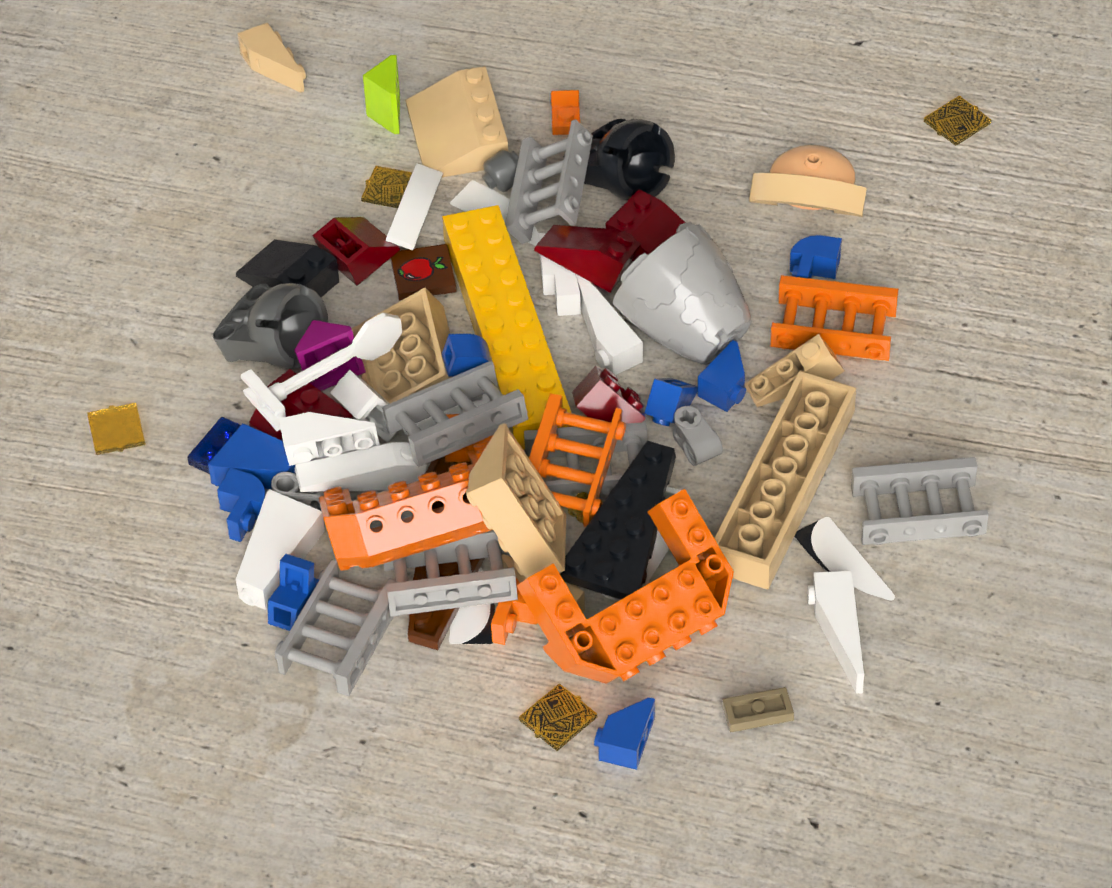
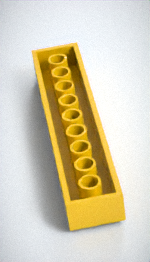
(502, 310)

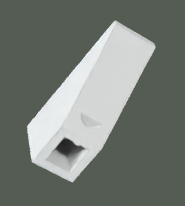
(320, 436)

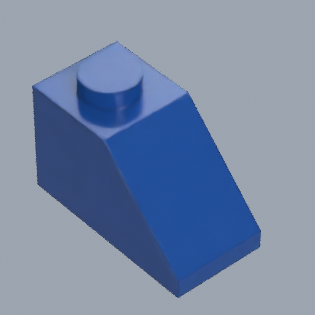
(723, 379)
(667, 397)
(626, 734)

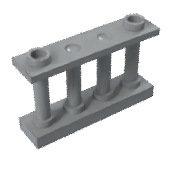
(532, 170)
(463, 429)
(633, 441)
(914, 477)
(454, 590)
(358, 647)

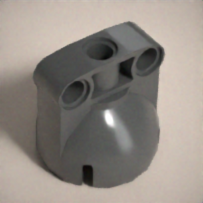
(269, 324)

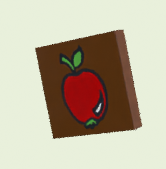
(423, 268)

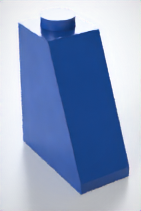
(251, 453)

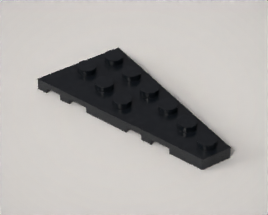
(621, 536)

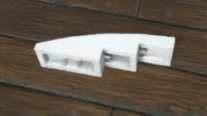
(414, 206)

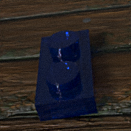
(212, 443)

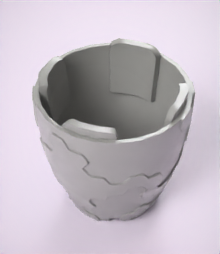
(685, 296)

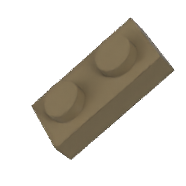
(758, 709)

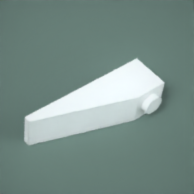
(612, 339)
(360, 469)
(837, 616)

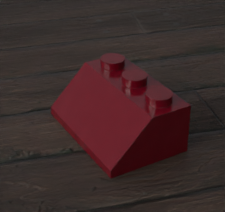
(300, 401)

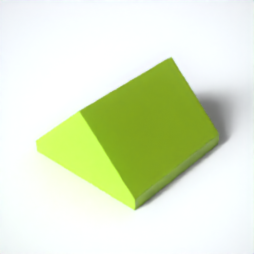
(383, 94)

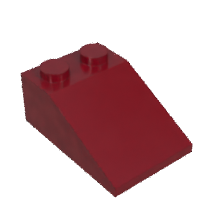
(646, 220)
(590, 252)

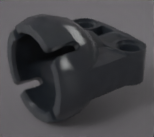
(628, 157)

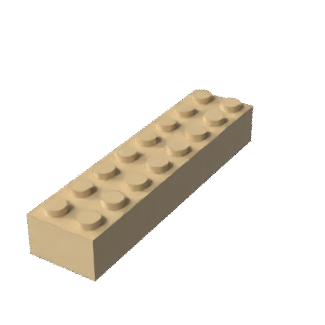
(784, 477)

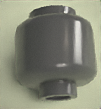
(500, 170)

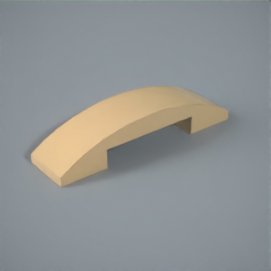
(808, 192)

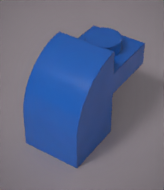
(816, 257)
(464, 353)
(242, 497)
(294, 590)

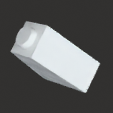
(362, 402)

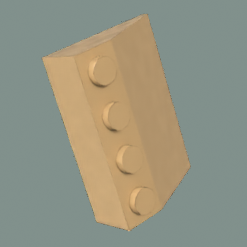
(457, 123)
(417, 355)
(518, 505)

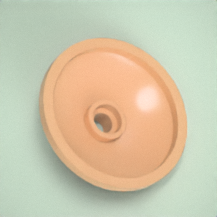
(815, 162)

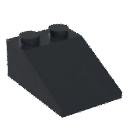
(292, 263)

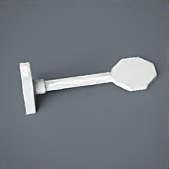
(371, 342)

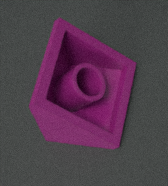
(322, 341)

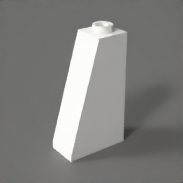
(280, 529)

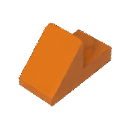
(564, 110)
(507, 615)

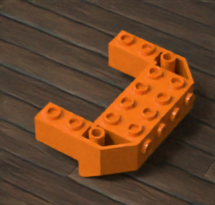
(397, 538)
(647, 619)

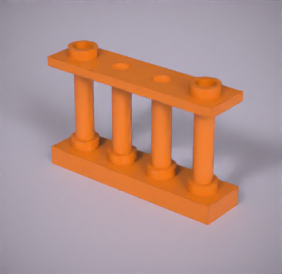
(839, 297)
(548, 441)

